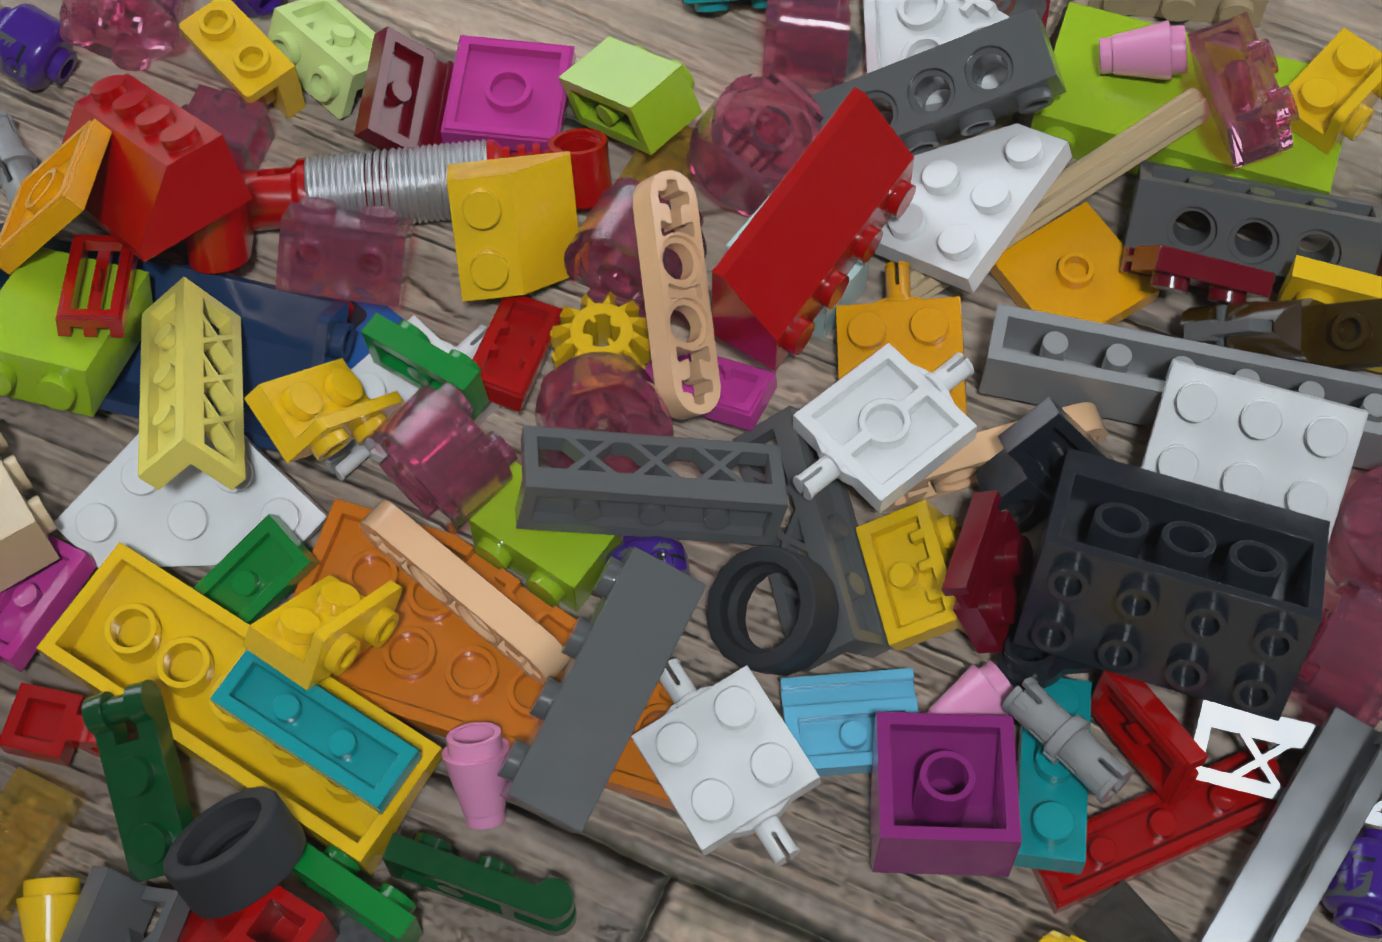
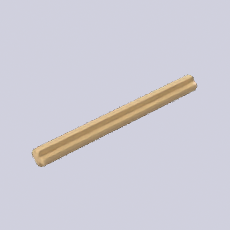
(1100, 168)

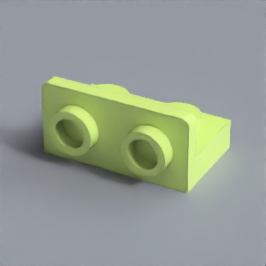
(327, 49)

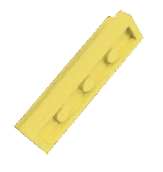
(173, 385)

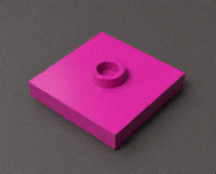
(506, 92)

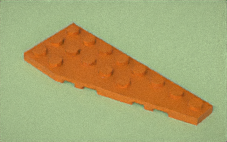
(440, 670)

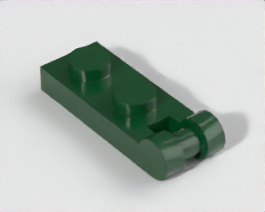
(140, 774)
(483, 884)

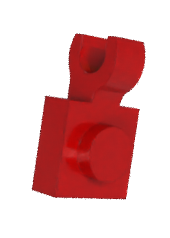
(46, 726)

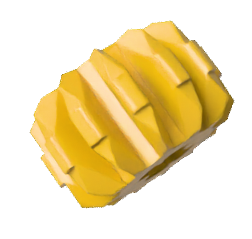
(601, 324)

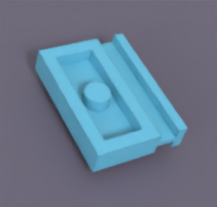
(837, 712)

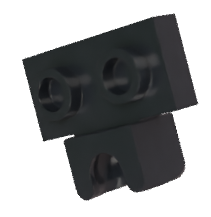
(1033, 460)

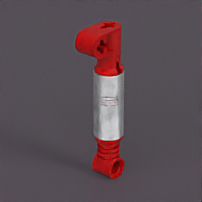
(398, 179)

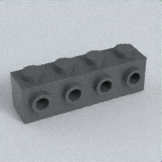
(602, 689)

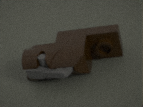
(1297, 330)

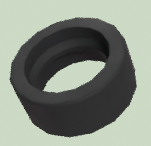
(729, 604)
(234, 853)

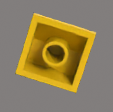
(511, 223)

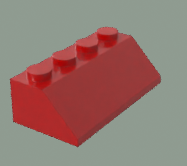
(160, 168)
(812, 233)

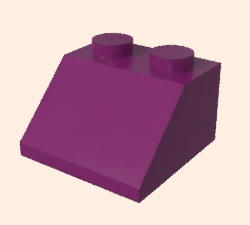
(944, 794)

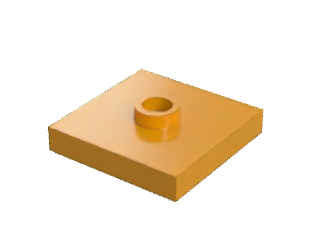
(52, 195)
(1073, 271)

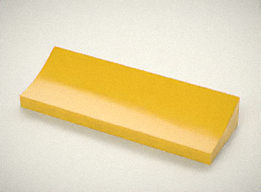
(148, 625)

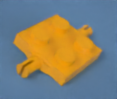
(918, 328)

